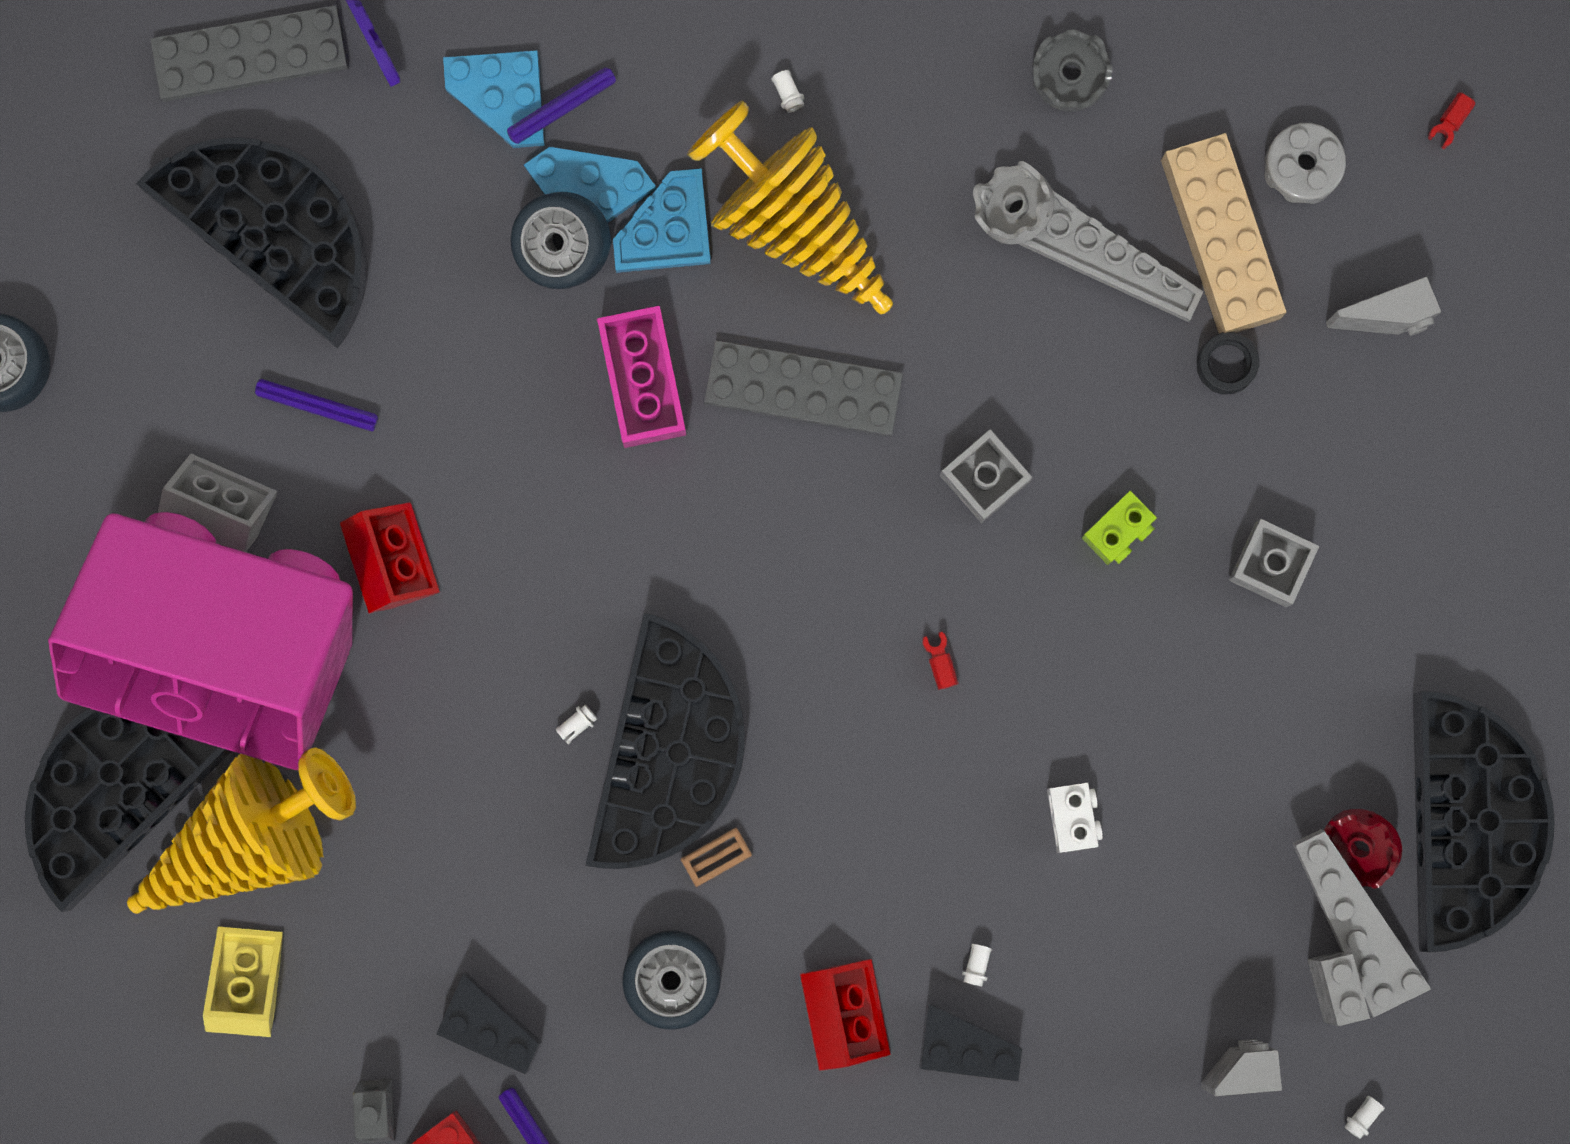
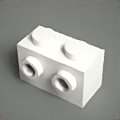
(1074, 817)

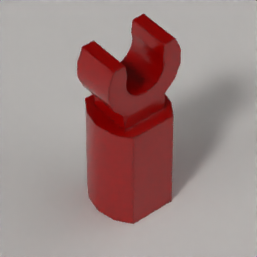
(1453, 118)
(941, 663)

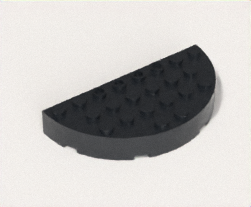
(273, 222)
(671, 753)
(102, 794)
(1478, 821)

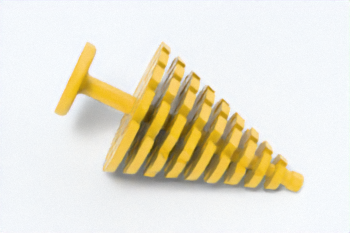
(793, 209)
(249, 833)

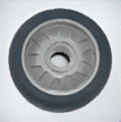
(584, 237)
(23, 363)
(690, 960)

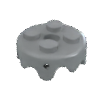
(1295, 182)
(1006, 187)

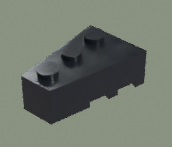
(487, 1028)
(966, 1049)

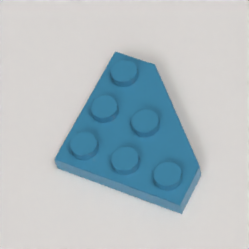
(497, 89)
(604, 180)
(667, 227)

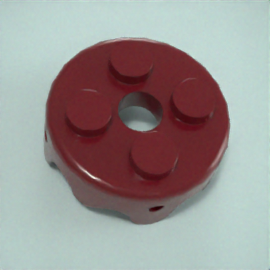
(1385, 846)

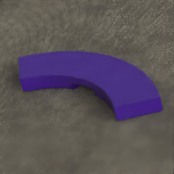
(374, 42)

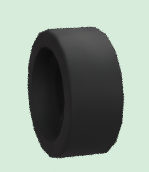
(1249, 351)

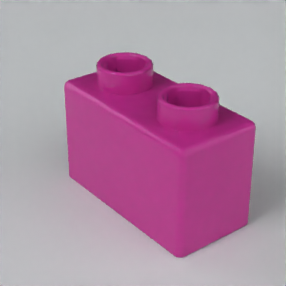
(204, 637)

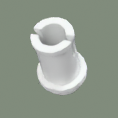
(788, 91)
(576, 723)
(977, 965)
(1364, 1117)

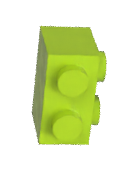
(1119, 528)

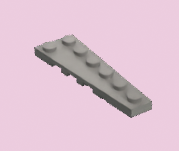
(1108, 258)
(1381, 961)

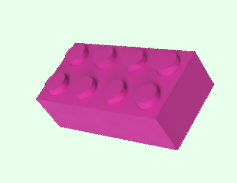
(641, 376)

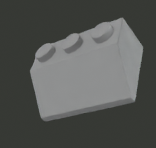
(219, 500)
(1245, 1070)

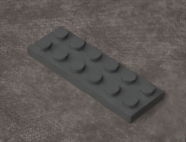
(249, 53)
(803, 388)

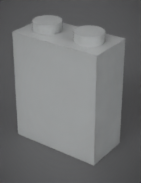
(1338, 988)

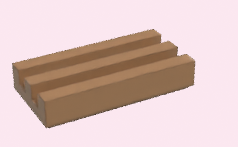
(692, 870)

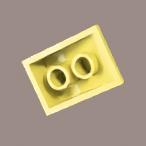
(243, 982)

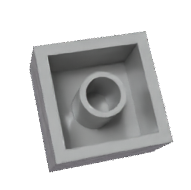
(985, 476)
(1273, 563)

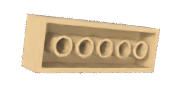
(1223, 235)

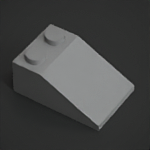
(1392, 312)

